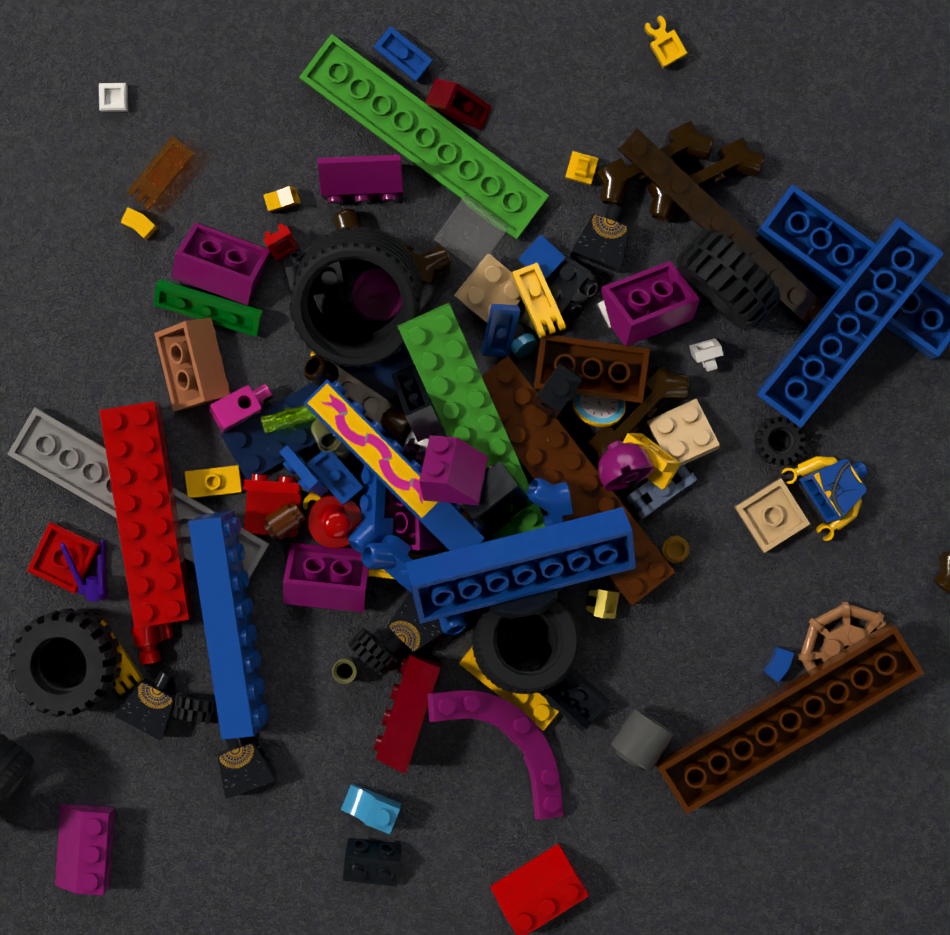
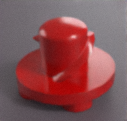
(332, 522)

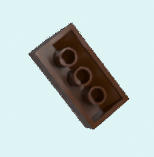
(607, 368)

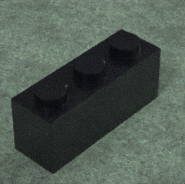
(416, 403)

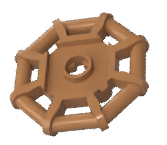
(840, 636)

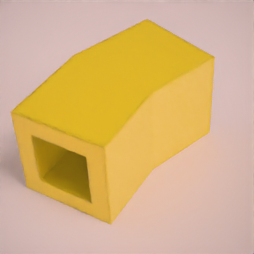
(282, 199)
(139, 223)

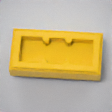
(213, 481)

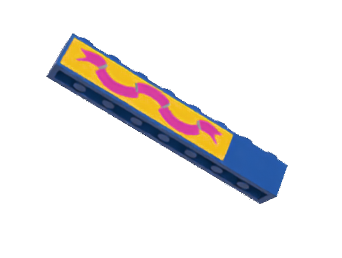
(390, 466)

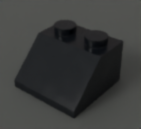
(500, 499)

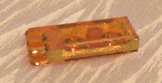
(161, 172)

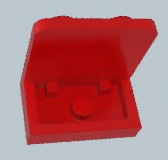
(265, 498)

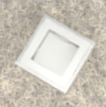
(113, 97)

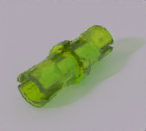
(287, 418)

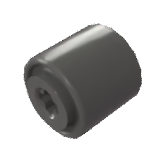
(641, 740)

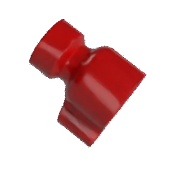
(147, 639)

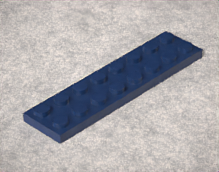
(259, 451)

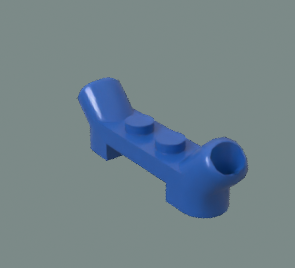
(552, 498)
(373, 524)
(391, 557)

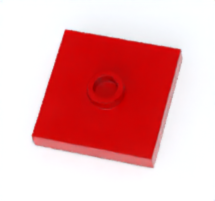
(50, 561)

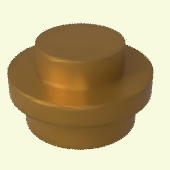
(675, 549)

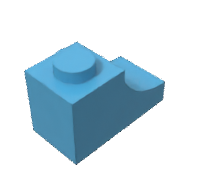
(371, 808)

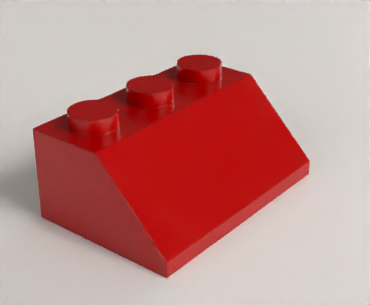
(539, 890)

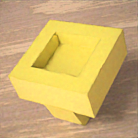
(605, 604)

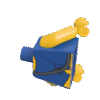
(833, 488)

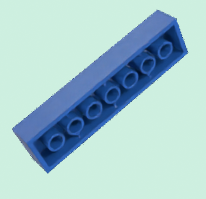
(833, 250)
(849, 321)
(521, 565)
(228, 624)

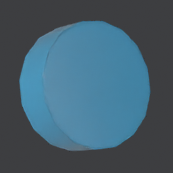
(524, 345)

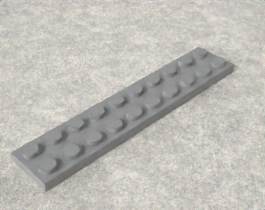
(83, 469)

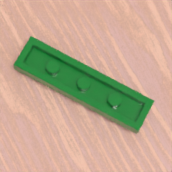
(203, 305)

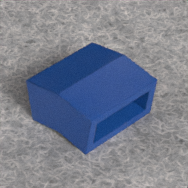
(544, 254)

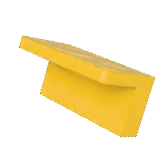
(664, 464)

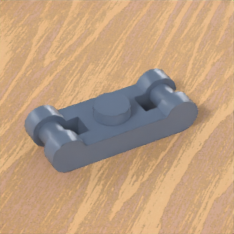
(659, 495)

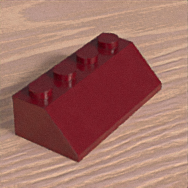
(408, 711)

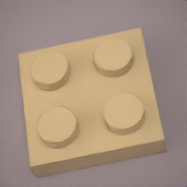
(488, 285)
(684, 432)
(772, 515)

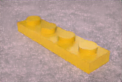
(531, 704)

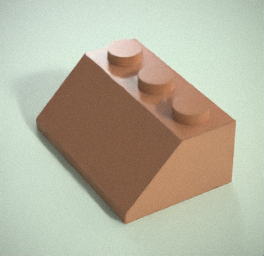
(192, 364)

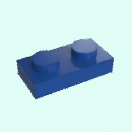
(403, 54)
(500, 330)
(295, 464)
(335, 476)

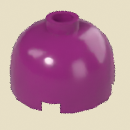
(623, 464)

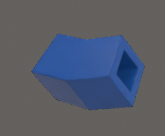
(779, 663)

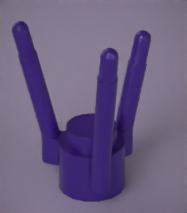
(95, 586)

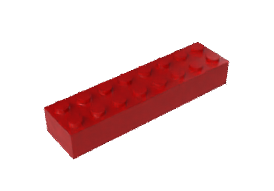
(146, 514)

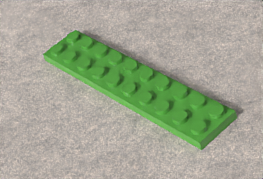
(422, 135)
(463, 399)

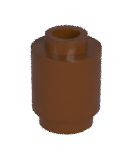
(284, 521)

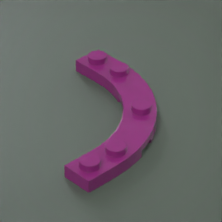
(519, 729)

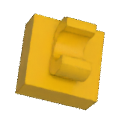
(581, 168)

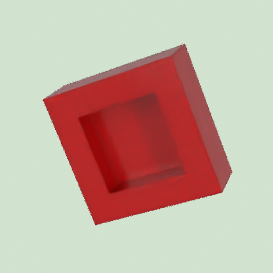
(281, 242)

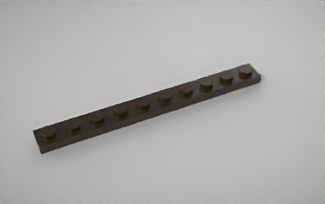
(711, 215)

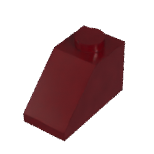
(458, 103)

